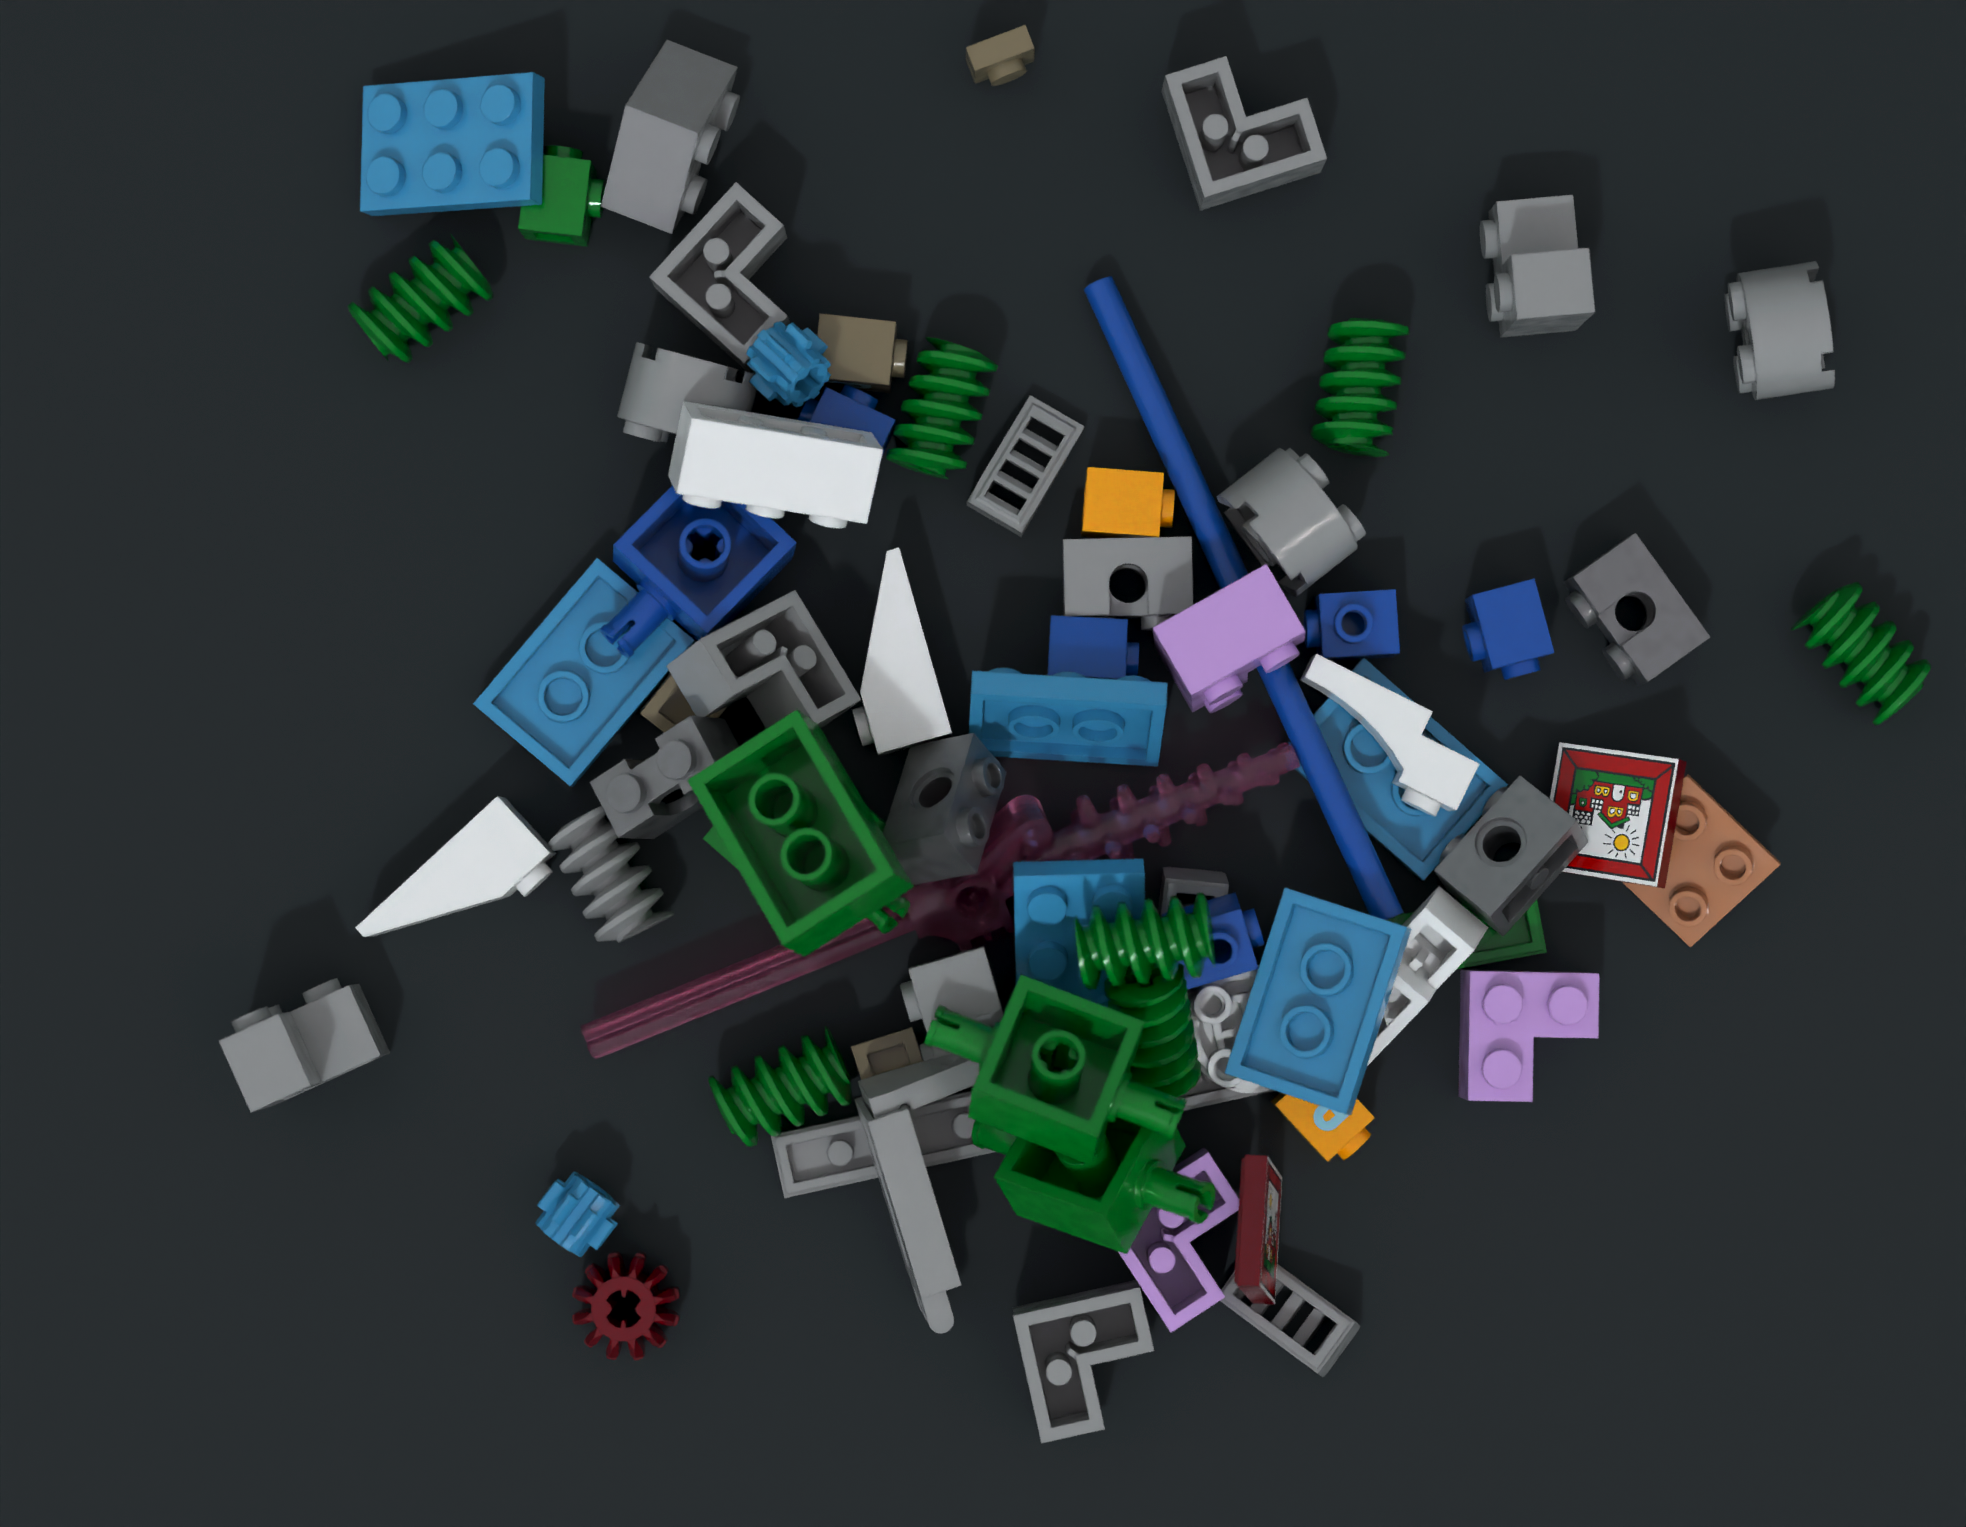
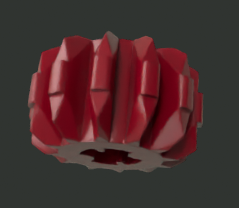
(604, 1301)

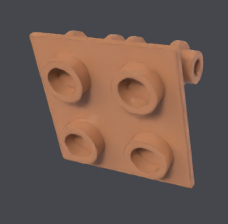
(1709, 867)

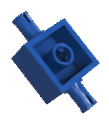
(693, 592)

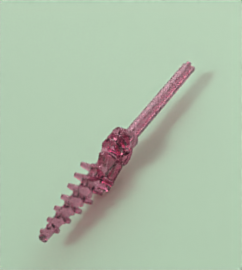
(941, 907)

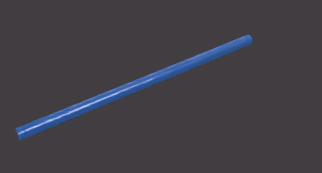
(1227, 568)

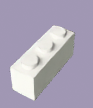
(774, 465)

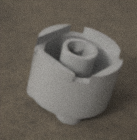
(1782, 331)
(659, 387)
(1290, 518)

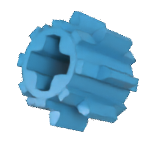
(788, 364)
(577, 1214)

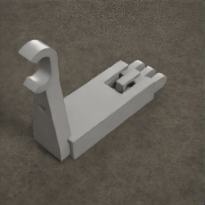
(905, 1176)

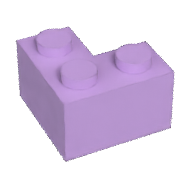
(1226, 637)
(1503, 1015)
(1166, 1260)

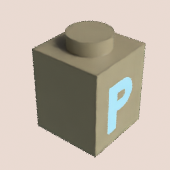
(862, 352)

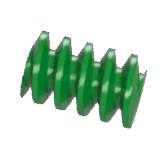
(421, 300)
(1358, 385)
(942, 408)
(1865, 650)
(1145, 942)
(1168, 1042)
(783, 1089)

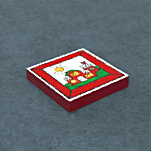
(1624, 808)
(1258, 1229)

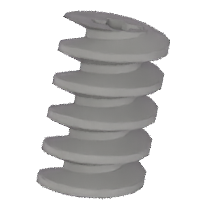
(608, 877)

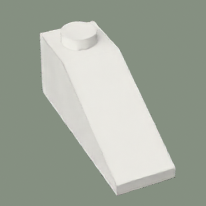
(898, 676)
(475, 867)

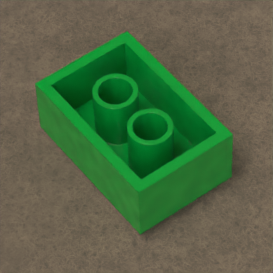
(800, 833)

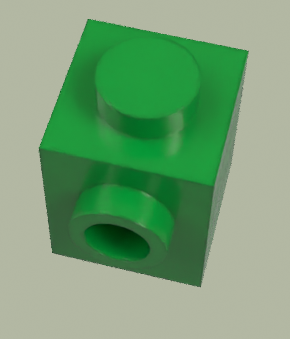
(568, 199)

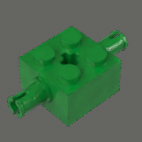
(1048, 1108)
(1102, 1199)

